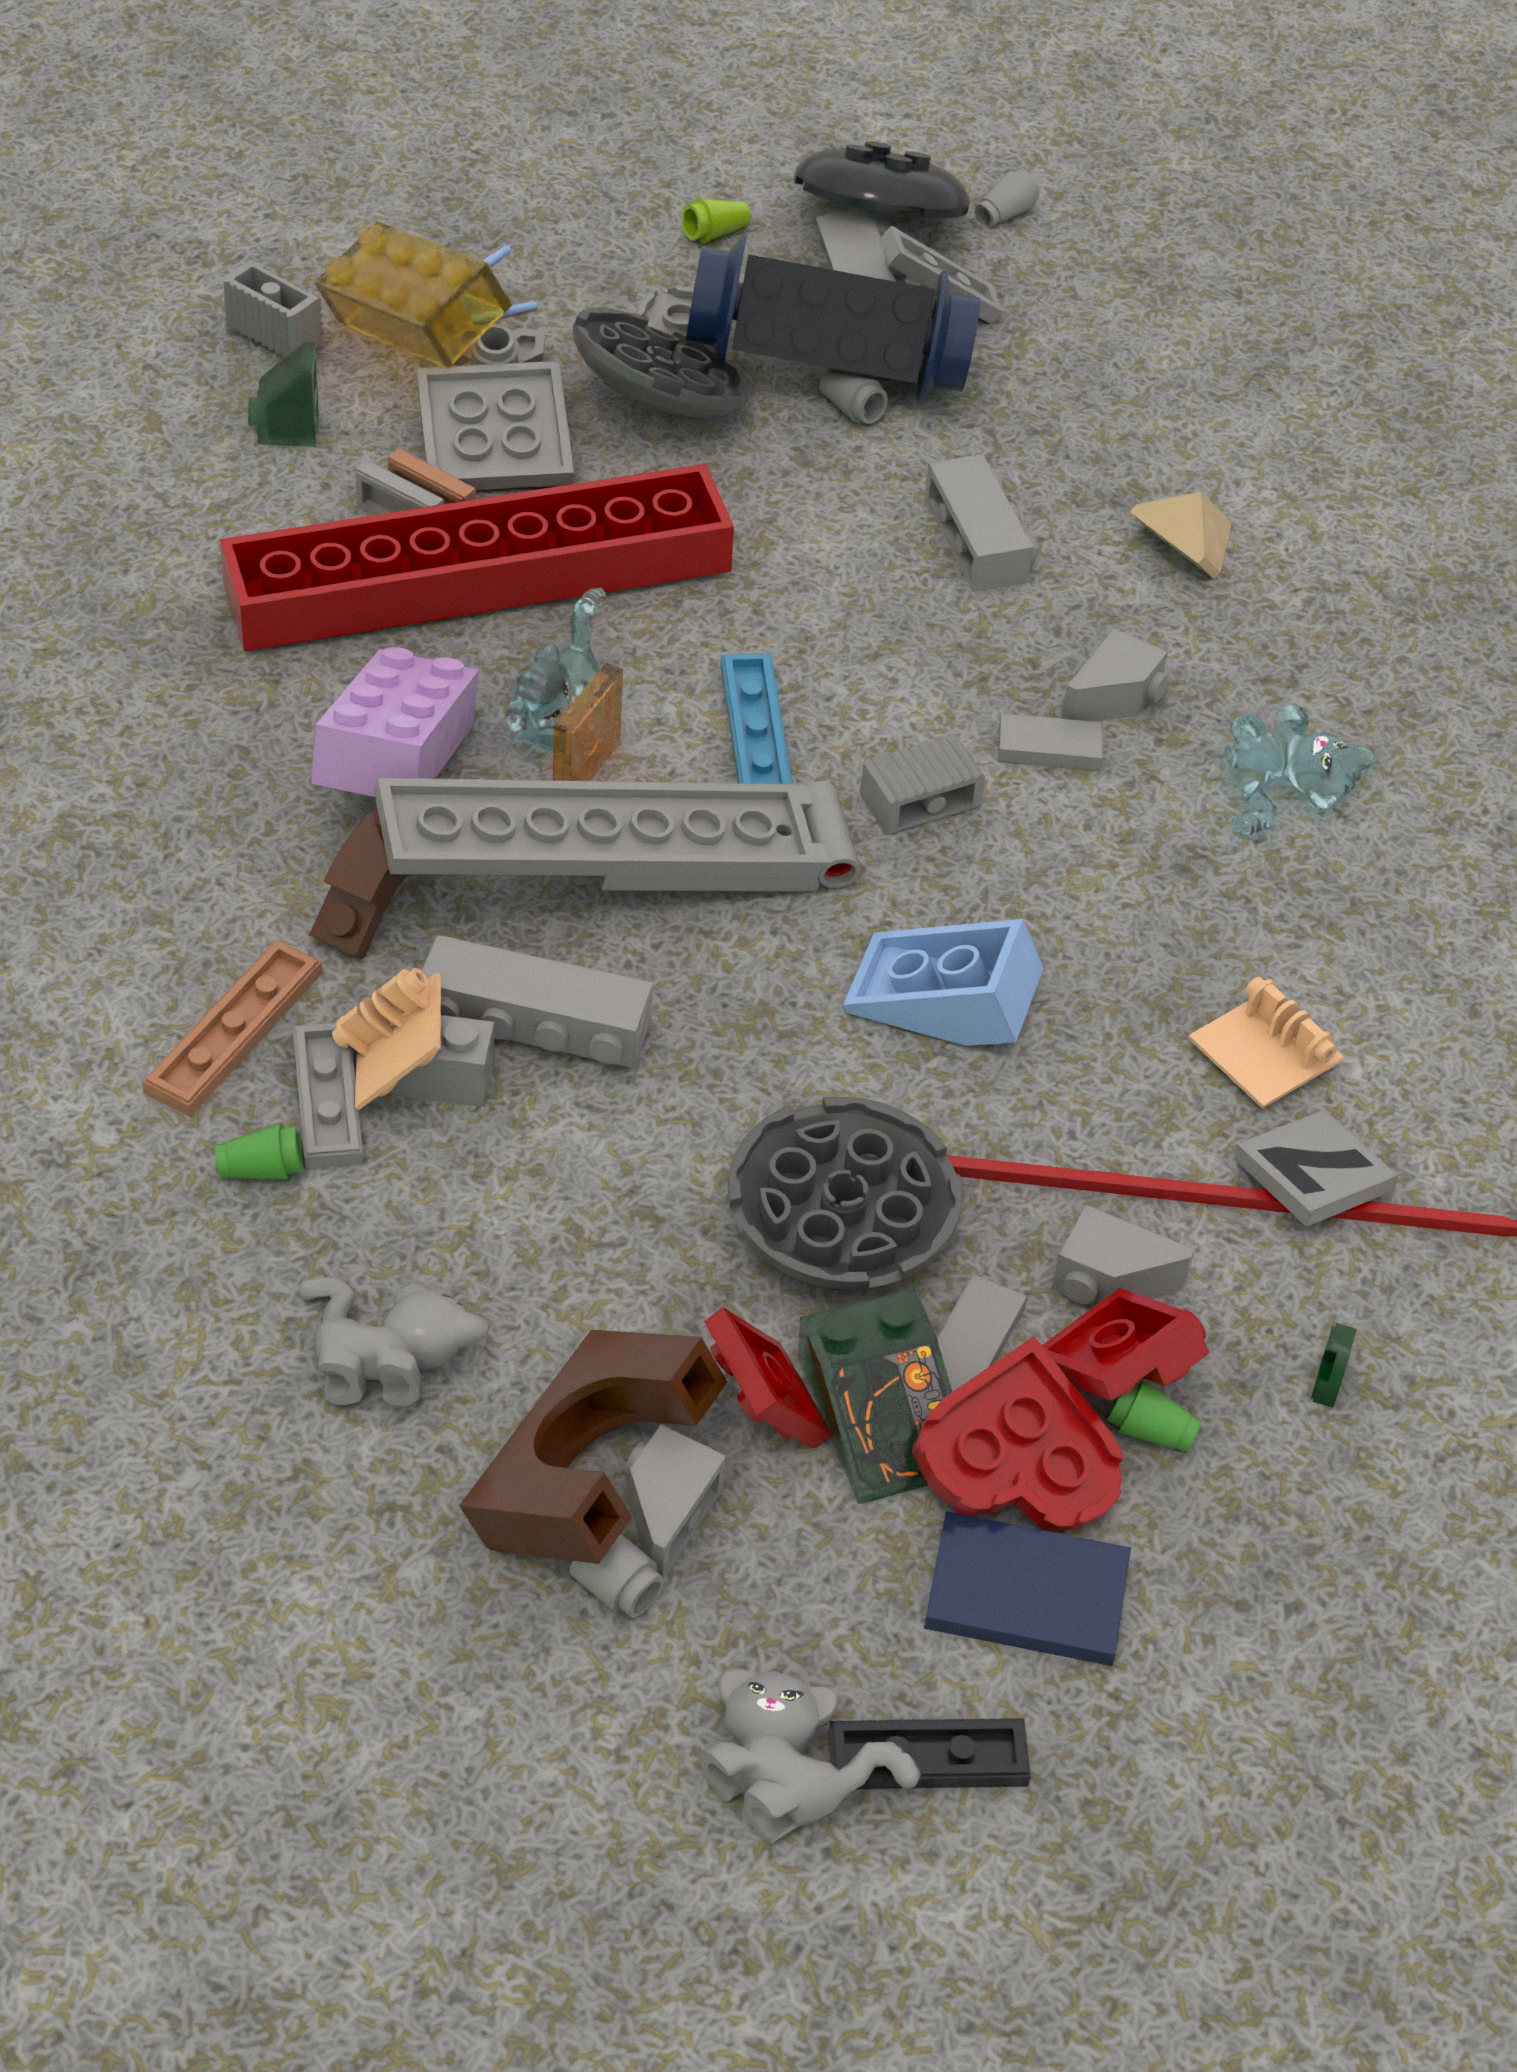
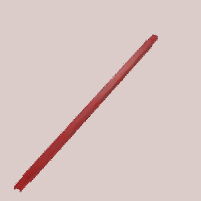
(1222, 1195)

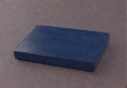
(1028, 1588)

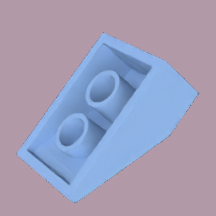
(950, 981)

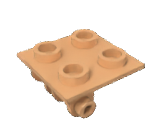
(392, 1032)
(1267, 1044)

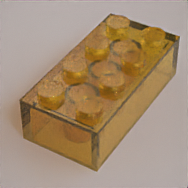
(413, 293)

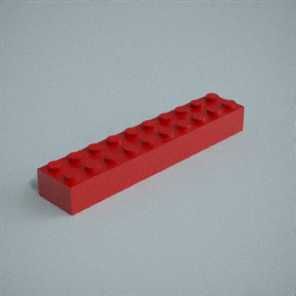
(475, 556)

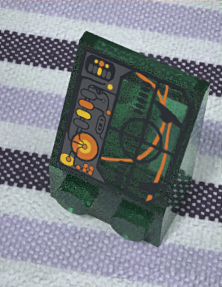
(875, 1383)

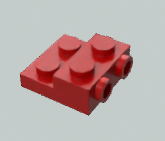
(1128, 1341)

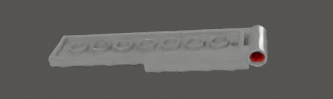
(621, 832)

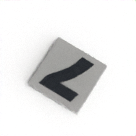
(1315, 1167)

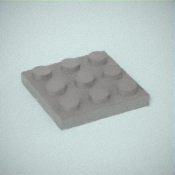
(496, 424)

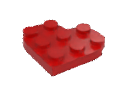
(1021, 1441)

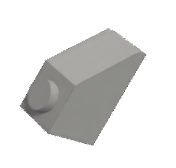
(1116, 680)
(460, 1068)
(1116, 1254)
(671, 1492)

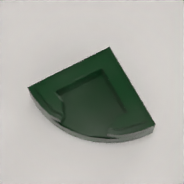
(1333, 1365)

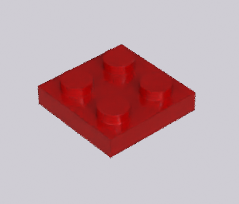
(767, 1379)

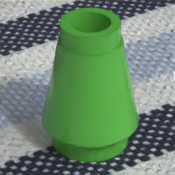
(264, 1154)
(1154, 1418)

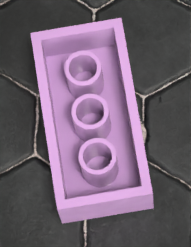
(394, 721)

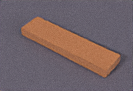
(232, 1028)

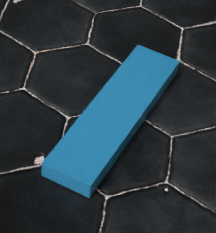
(755, 719)

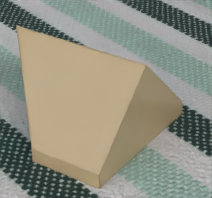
(1190, 527)

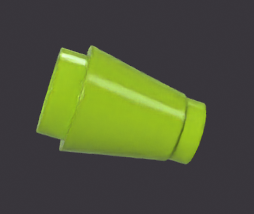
(713, 218)

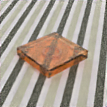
(589, 728)

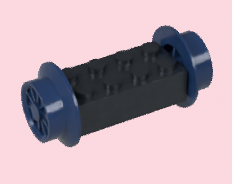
(834, 319)

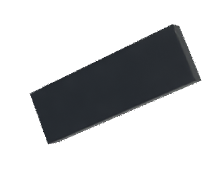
(945, 1750)

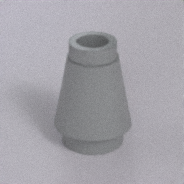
(1008, 198)
(854, 395)

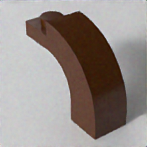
(358, 890)

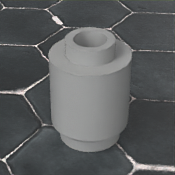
(623, 1579)

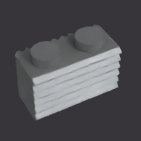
(271, 309)
(921, 783)

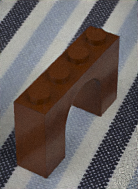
(614, 1378)

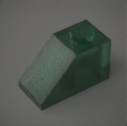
(288, 401)

